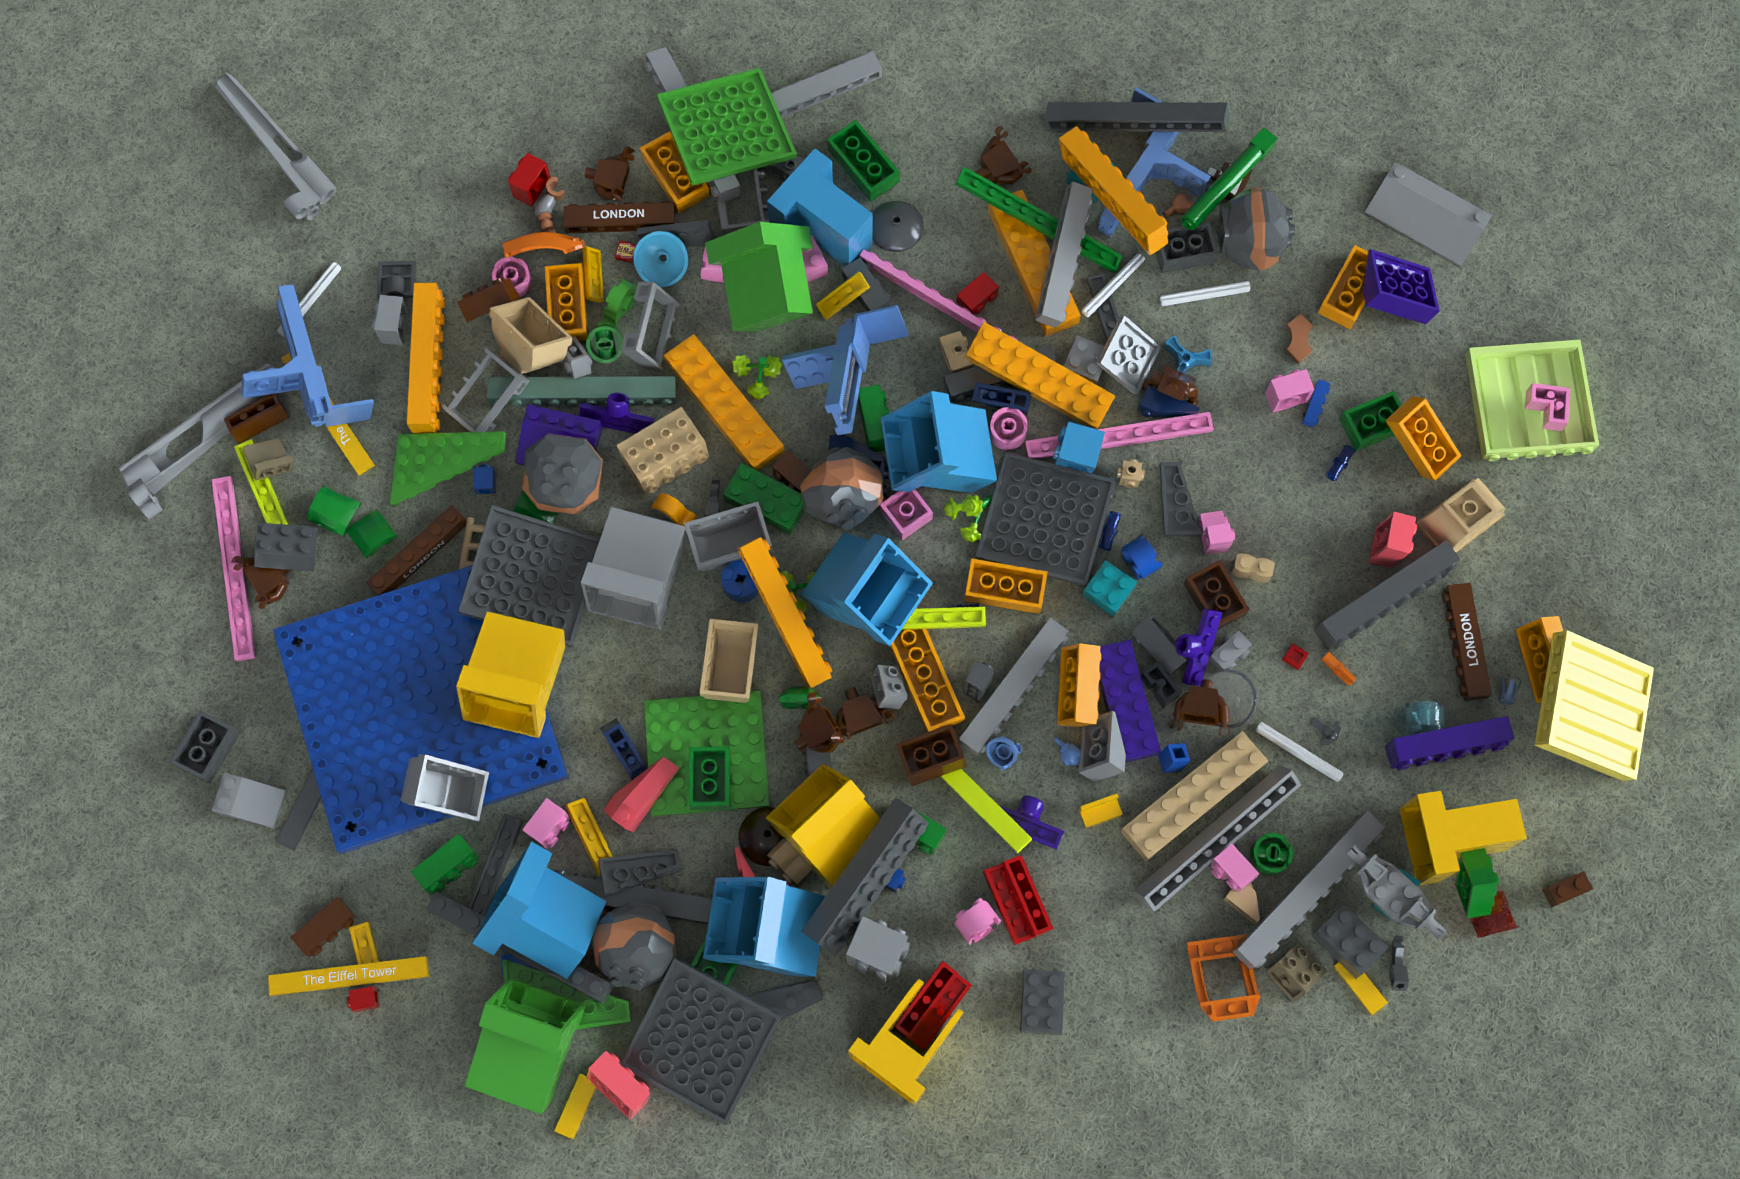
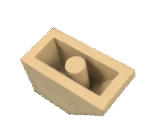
(1244, 903)

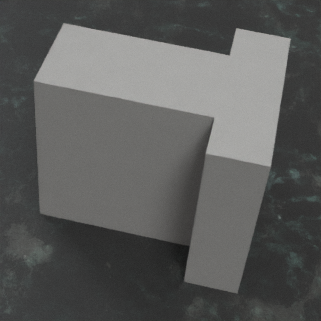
(634, 568)

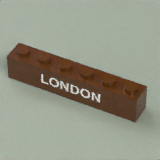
(617, 217)
(417, 552)
(1467, 642)

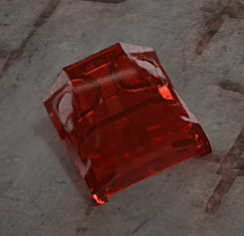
(1498, 921)

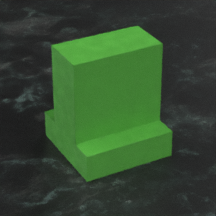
(763, 274)
(523, 1044)

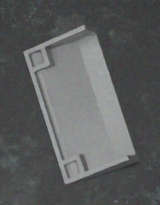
(1428, 214)

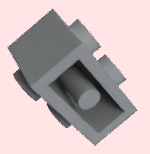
(577, 360)
(1235, 647)
(889, 686)

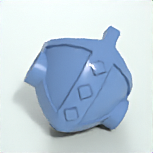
(1003, 752)

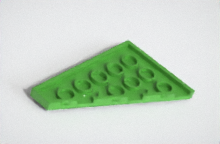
(433, 457)
(595, 1014)

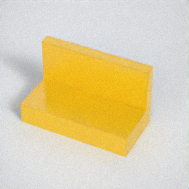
(1100, 811)

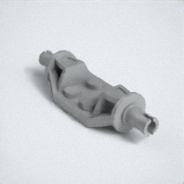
(1395, 893)

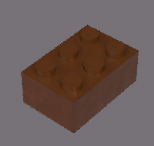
(1215, 590)
(931, 755)

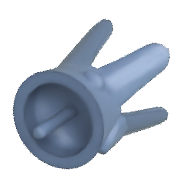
(1509, 696)

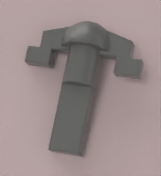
(1333, 735)

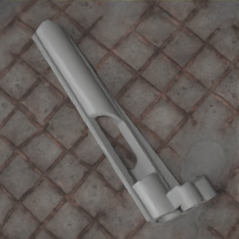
(306, 176)
(152, 469)

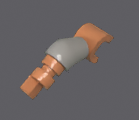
(545, 205)

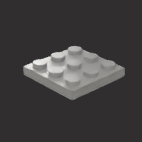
(1128, 355)

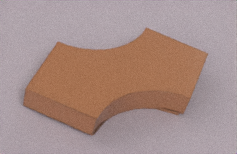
(1299, 330)

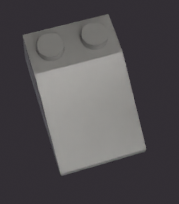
(1102, 749)
(248, 800)

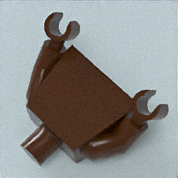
(1000, 163)
(611, 175)
(1173, 384)
(267, 582)
(1201, 706)
(860, 714)
(818, 728)

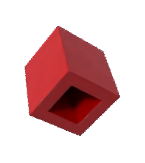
(363, 999)

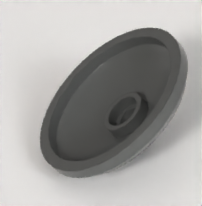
(900, 235)

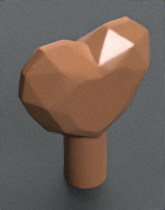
(1179, 204)

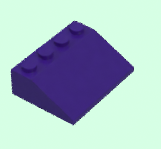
(1399, 287)
(541, 421)

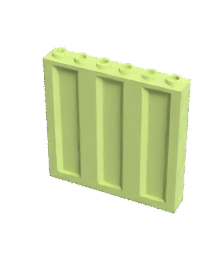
(1499, 392)

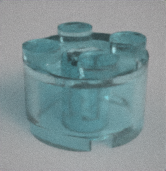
(1424, 716)

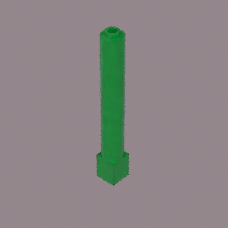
(1256, 151)

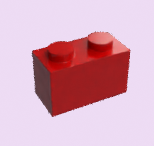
(978, 294)

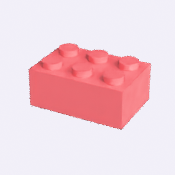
(1393, 540)
(618, 1084)

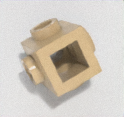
(1129, 479)

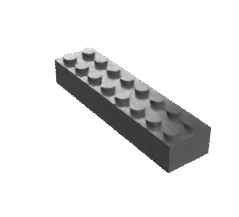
(1387, 595)
(865, 877)

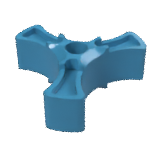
(1185, 358)

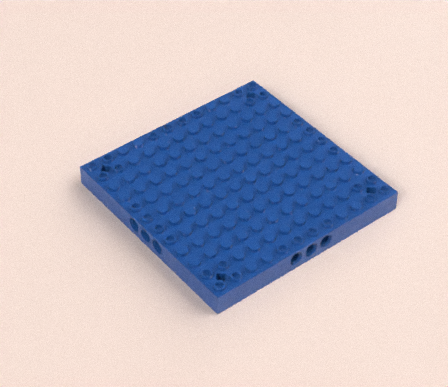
(381, 690)

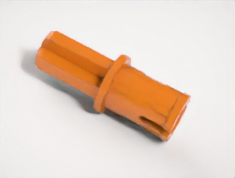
(1338, 669)

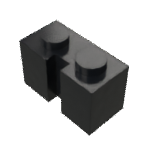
(1165, 688)

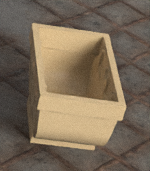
(528, 335)
(1462, 516)
(729, 660)

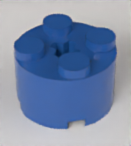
(1141, 557)
(732, 588)

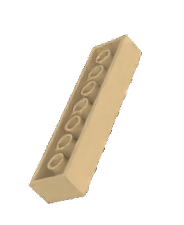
(1194, 796)

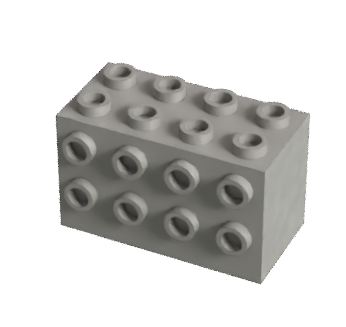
(878, 950)

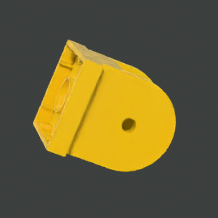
(893, 1059)

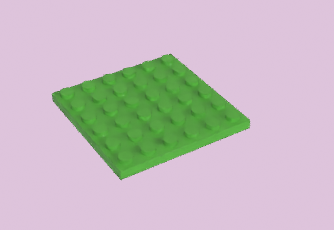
(726, 126)
(702, 722)

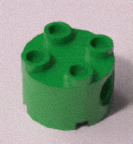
(604, 343)
(1271, 854)

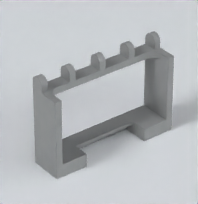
(726, 229)
(632, 342)
(515, 388)

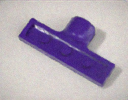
(616, 414)
(1198, 646)
(1028, 818)

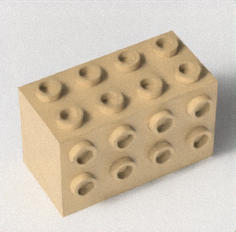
(663, 451)

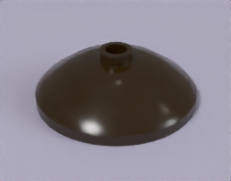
(752, 837)

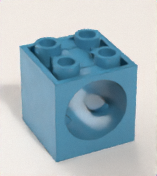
(1078, 447)

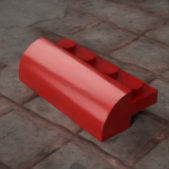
(1017, 900)
(932, 1005)

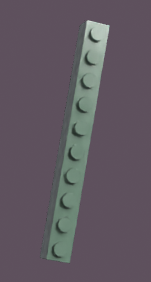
(586, 390)

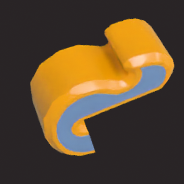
(672, 509)

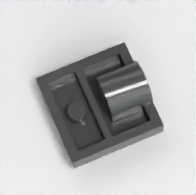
(396, 278)

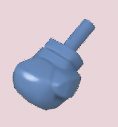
(1069, 752)

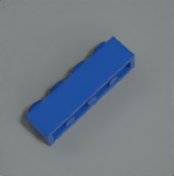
(1317, 399)

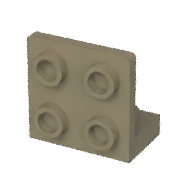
(268, 459)
(1296, 972)

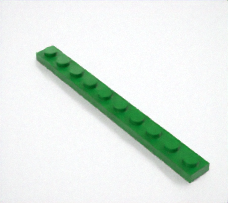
(1032, 216)

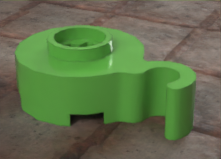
(619, 302)

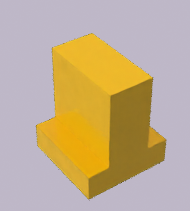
(511, 674)
(825, 822)
(1440, 835)

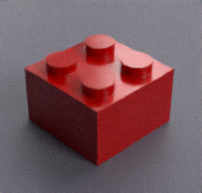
(529, 179)

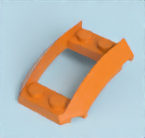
(542, 240)
(1224, 1008)

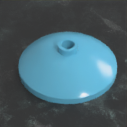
(649, 263)

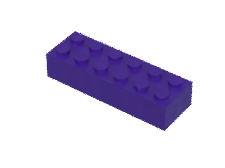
(1126, 696)
(1449, 742)

